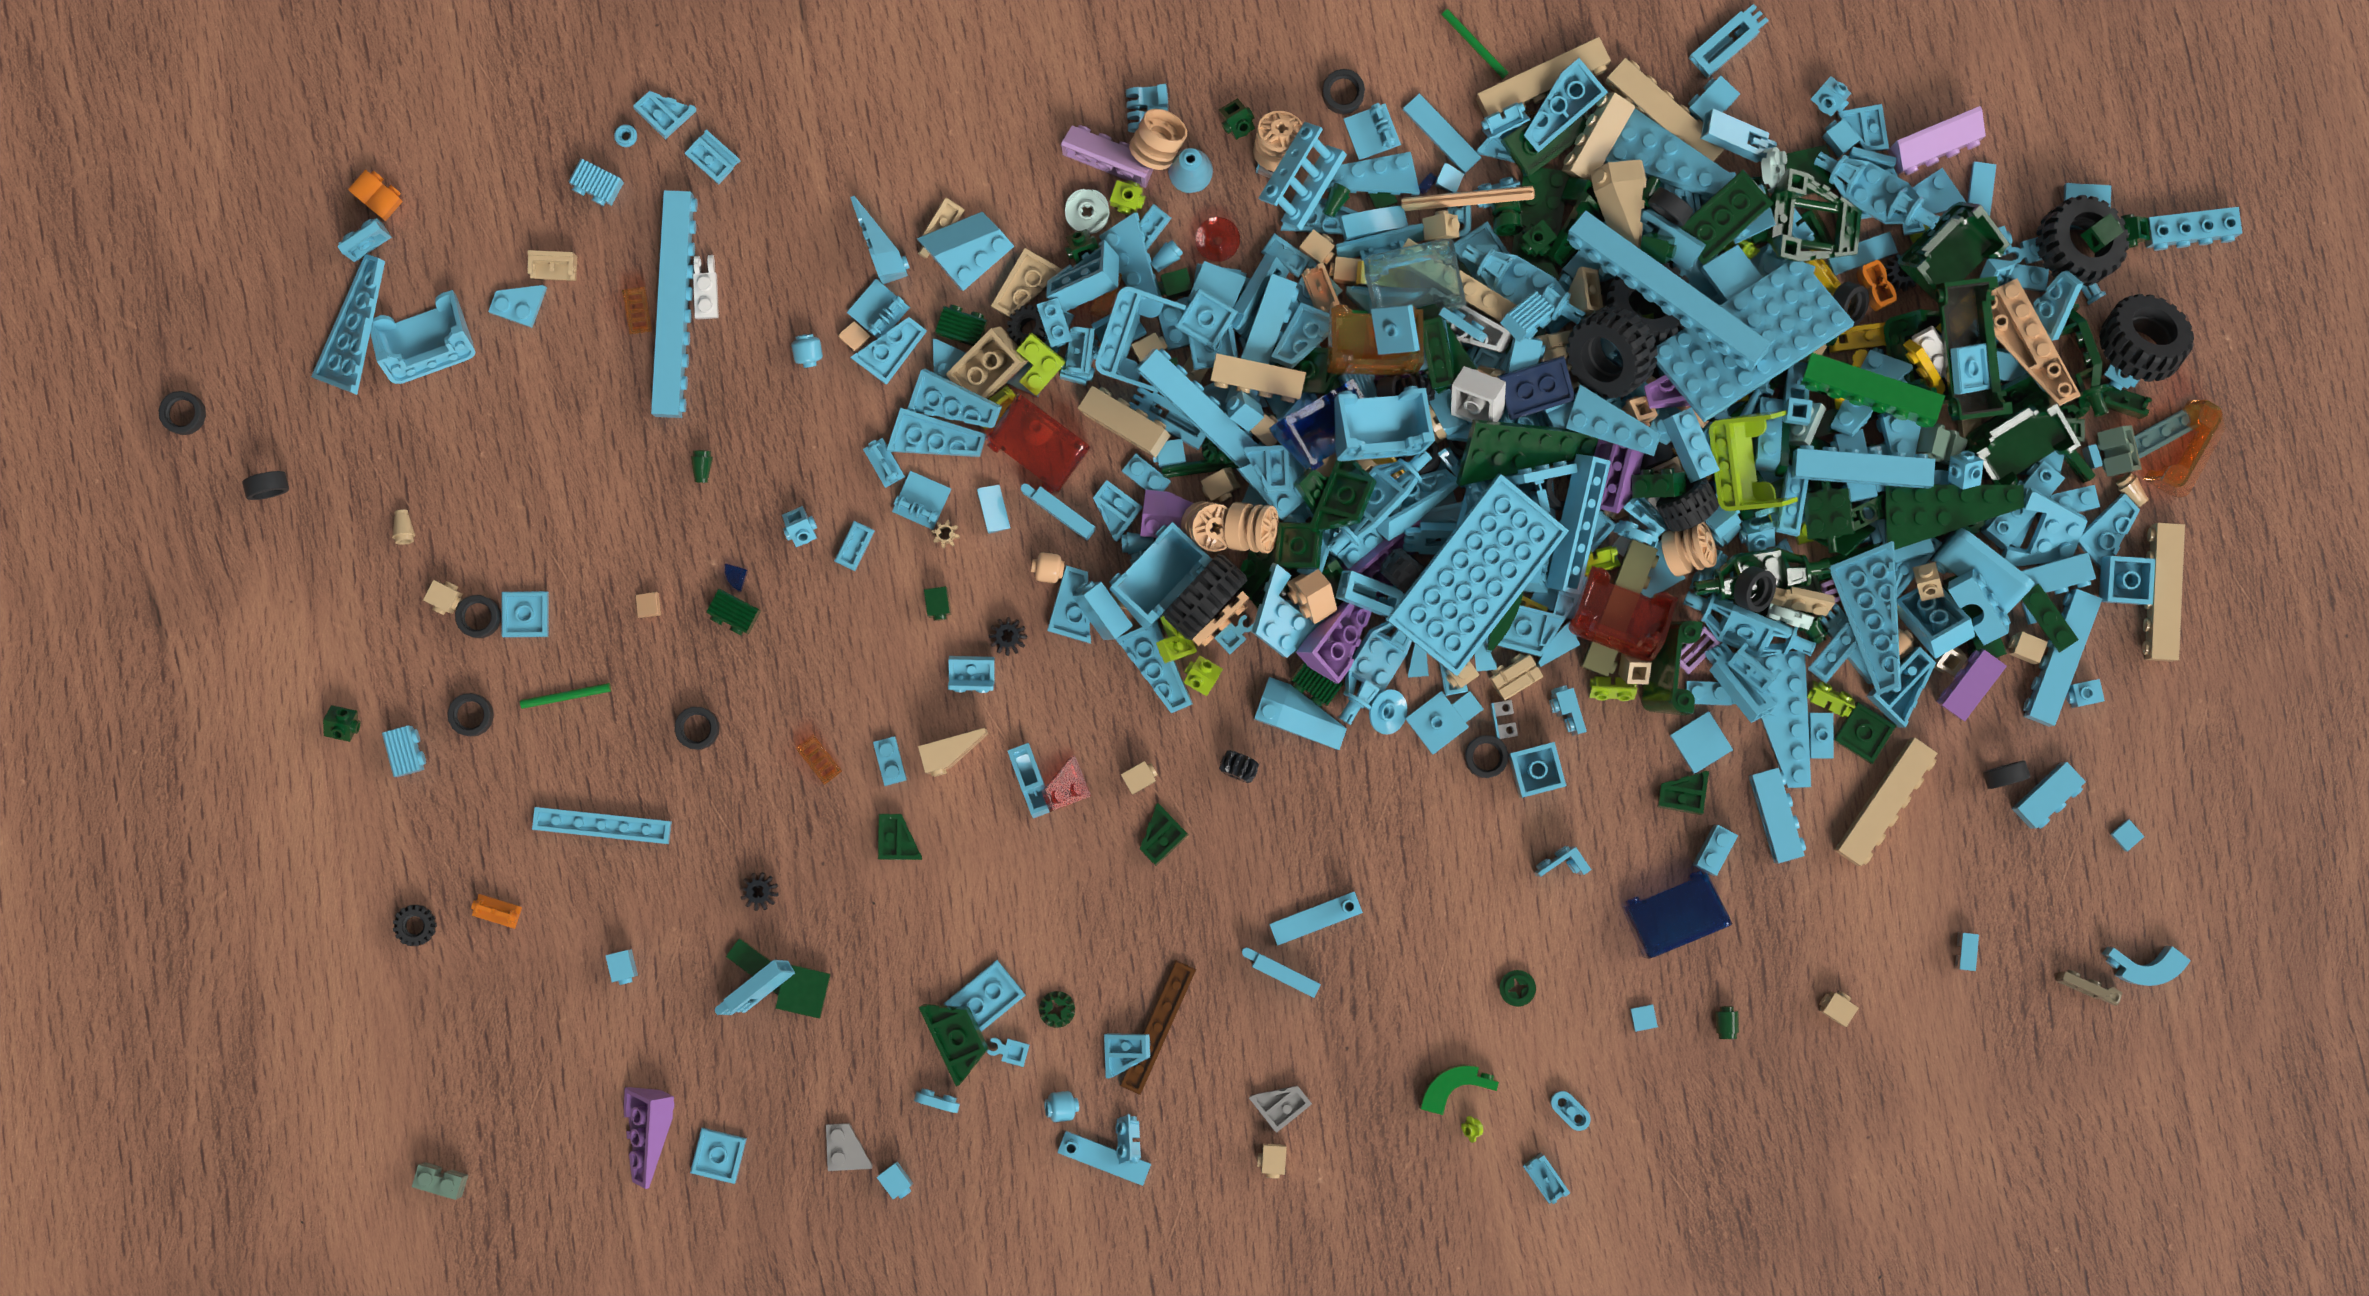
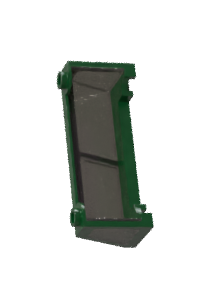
(1968, 321)

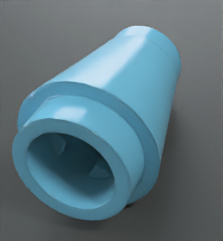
(1166, 256)
(1134, 543)

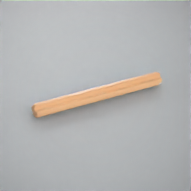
(1468, 198)

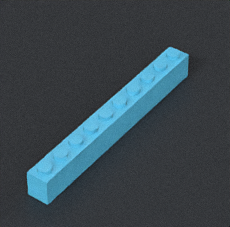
(1668, 291)
(672, 304)
(1200, 409)

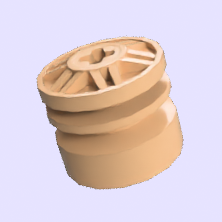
(1274, 137)
(1158, 139)
(1198, 521)
(1251, 527)
(1689, 549)

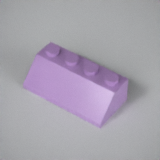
(1937, 141)
(1104, 155)

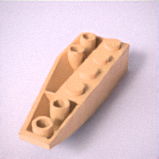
(2027, 341)

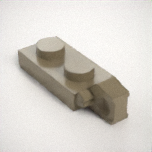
(2091, 987)

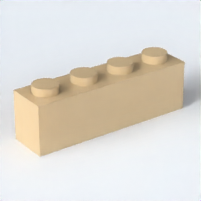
(1598, 136)
(1257, 376)
(1124, 421)

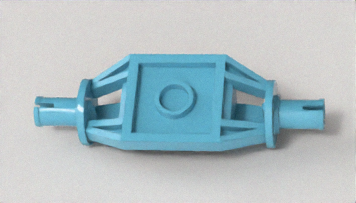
(1876, 191)
(1519, 279)
(1384, 499)
(1743, 626)
(1374, 667)

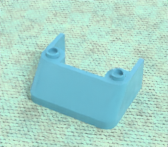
(1120, 332)
(1964, 552)

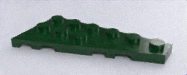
(1508, 447)
(1928, 513)

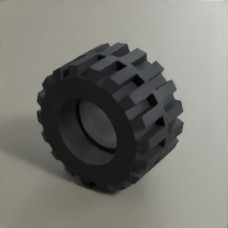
(1690, 508)

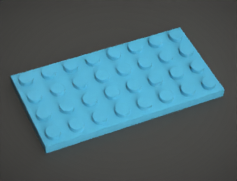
(1784, 308)
(1477, 574)

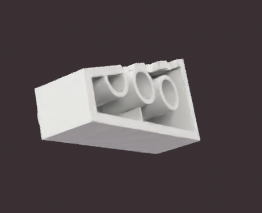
(1497, 338)

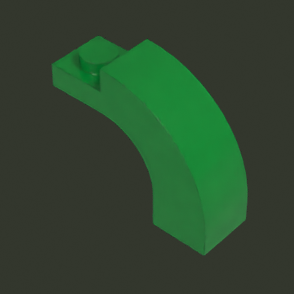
(1442, 1085)

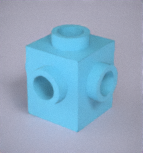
(1831, 97)
(2118, 381)
(1965, 470)
(799, 526)
(1753, 536)

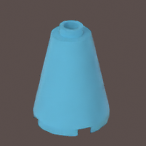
(1190, 170)

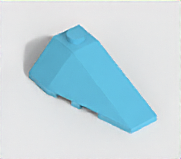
(1420, 501)

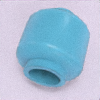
(807, 350)
(1061, 1106)

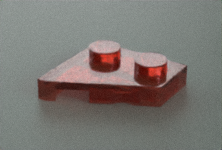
(1066, 787)

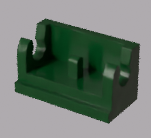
(2126, 402)

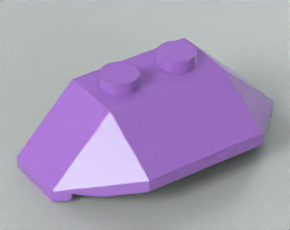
(1619, 480)

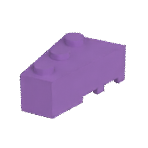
(1971, 684)

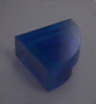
(1427, 183)
(735, 576)

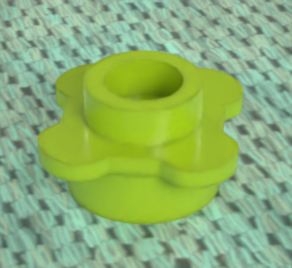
(1472, 1128)

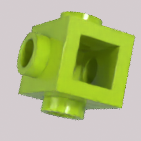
(1124, 190)
(1202, 675)

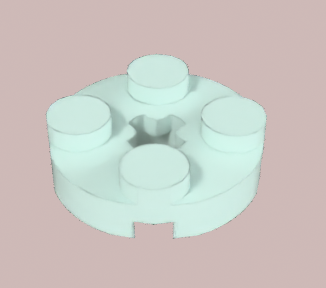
(1773, 167)
(1087, 198)
(1790, 616)

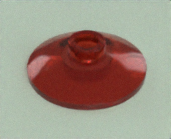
(1215, 228)

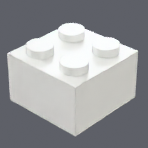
(1477, 396)

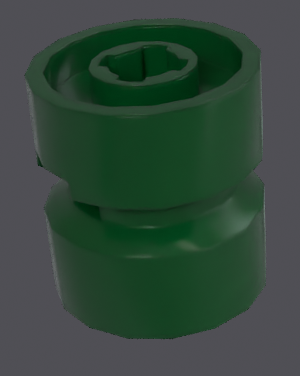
(1507, 218)

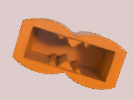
(375, 194)
(1880, 290)

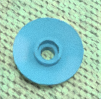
(1394, 715)

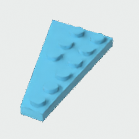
(1870, 601)
(1788, 721)

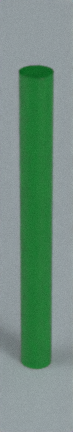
(1475, 44)
(567, 695)

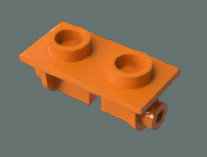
(496, 911)

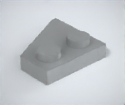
(1281, 1105)
(844, 1149)

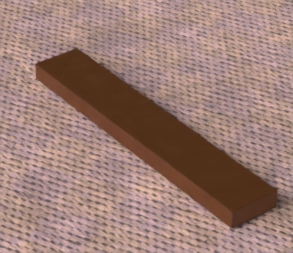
(1160, 1024)

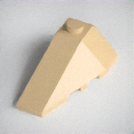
(1619, 195)

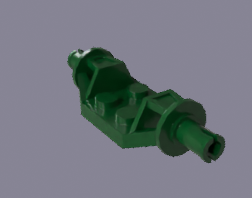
(2091, 360)
(1772, 560)

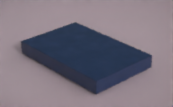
(1537, 387)

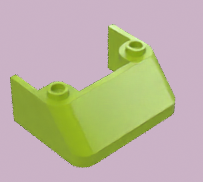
(1734, 455)

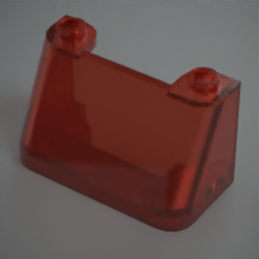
(1038, 443)
(1622, 617)

